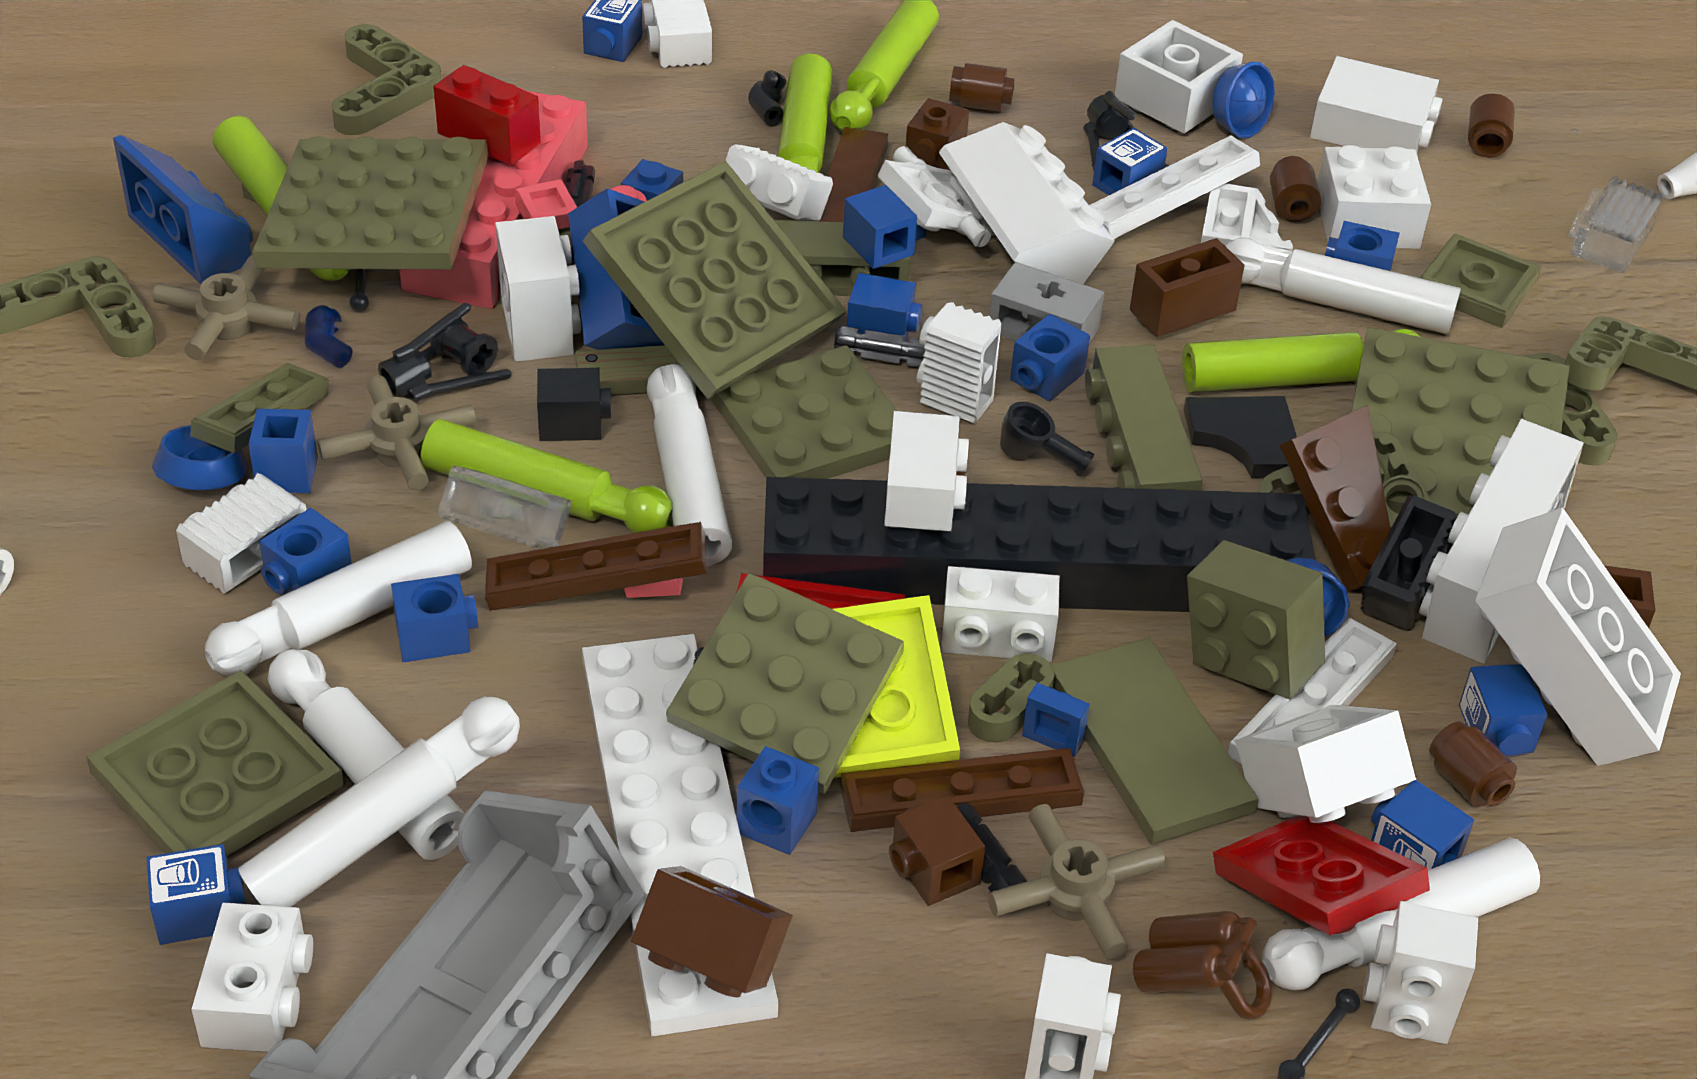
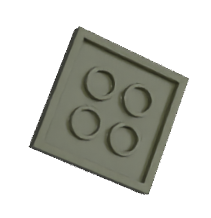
(810, 416)
(785, 678)
(215, 769)

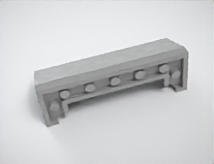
(488, 955)

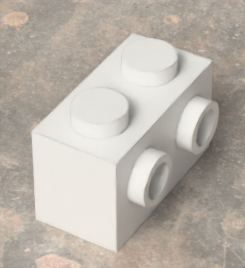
(923, 471)
(999, 613)
(1421, 972)
(251, 977)
(1072, 1020)

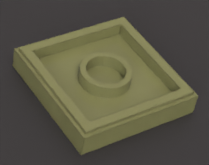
(1488, 278)

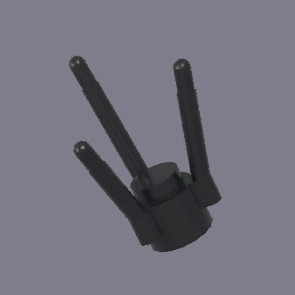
(1107, 119)
(409, 367)

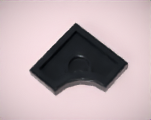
(1243, 427)

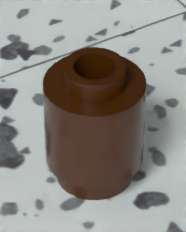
(981, 87)
(1491, 125)
(1295, 189)
(1473, 764)

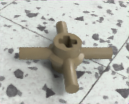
(225, 307)
(394, 432)
(1077, 881)

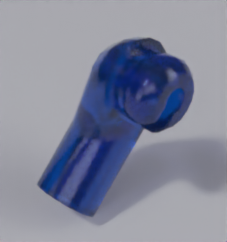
(320, 338)

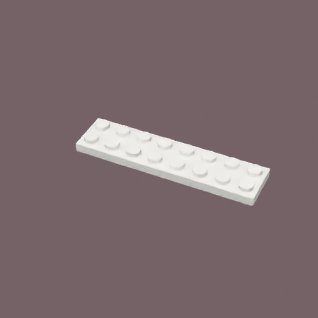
(667, 811)

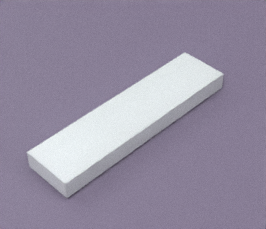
(1176, 185)
(1351, 663)

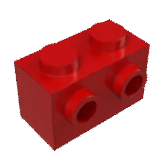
(488, 110)

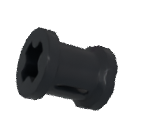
(471, 350)

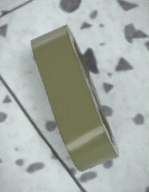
(1002, 691)

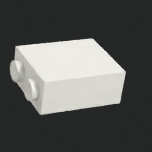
(1376, 107)

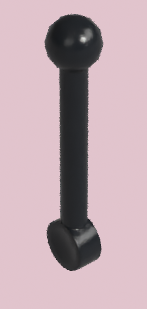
(359, 301)
(1346, 1001)

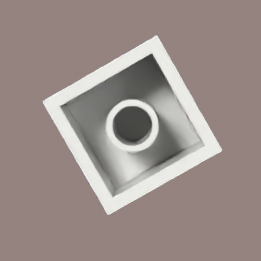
(1173, 75)
(1375, 190)
(537, 288)
(1327, 761)

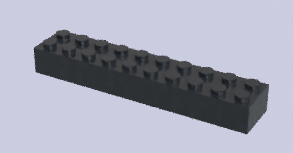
(1104, 543)

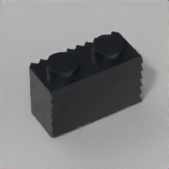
(1400, 571)

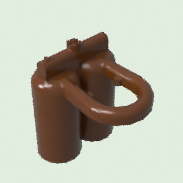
(1203, 954)

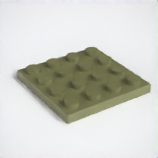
(372, 204)
(714, 278)
(1452, 407)

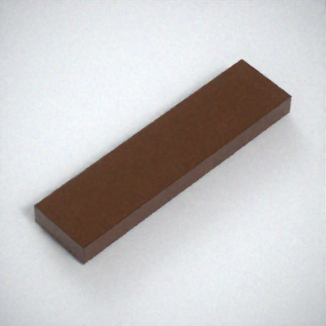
(853, 168)
(595, 566)
(988, 783)

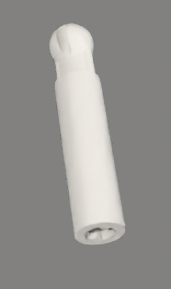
(1348, 285)
(688, 458)
(336, 600)
(357, 742)
(379, 804)
(1463, 886)

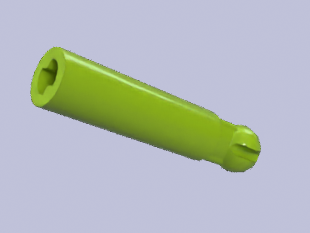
(884, 64)
(806, 111)
(257, 168)
(1273, 361)
(586, 486)

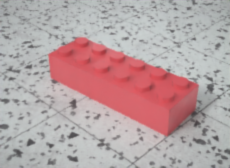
(476, 268)

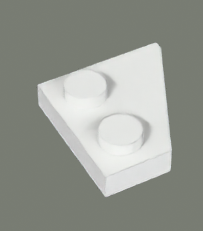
(1241, 212)

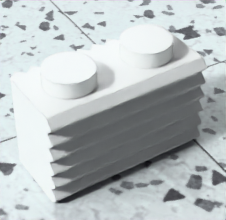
(678, 31)
(780, 183)
(959, 361)
(226, 537)

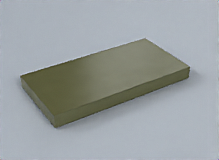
(1155, 742)

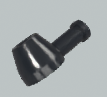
(1030, 429)

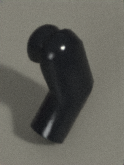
(766, 95)

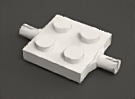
(934, 196)

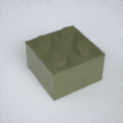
(1257, 618)

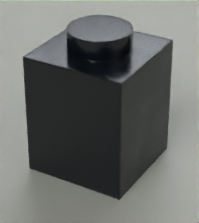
(571, 404)

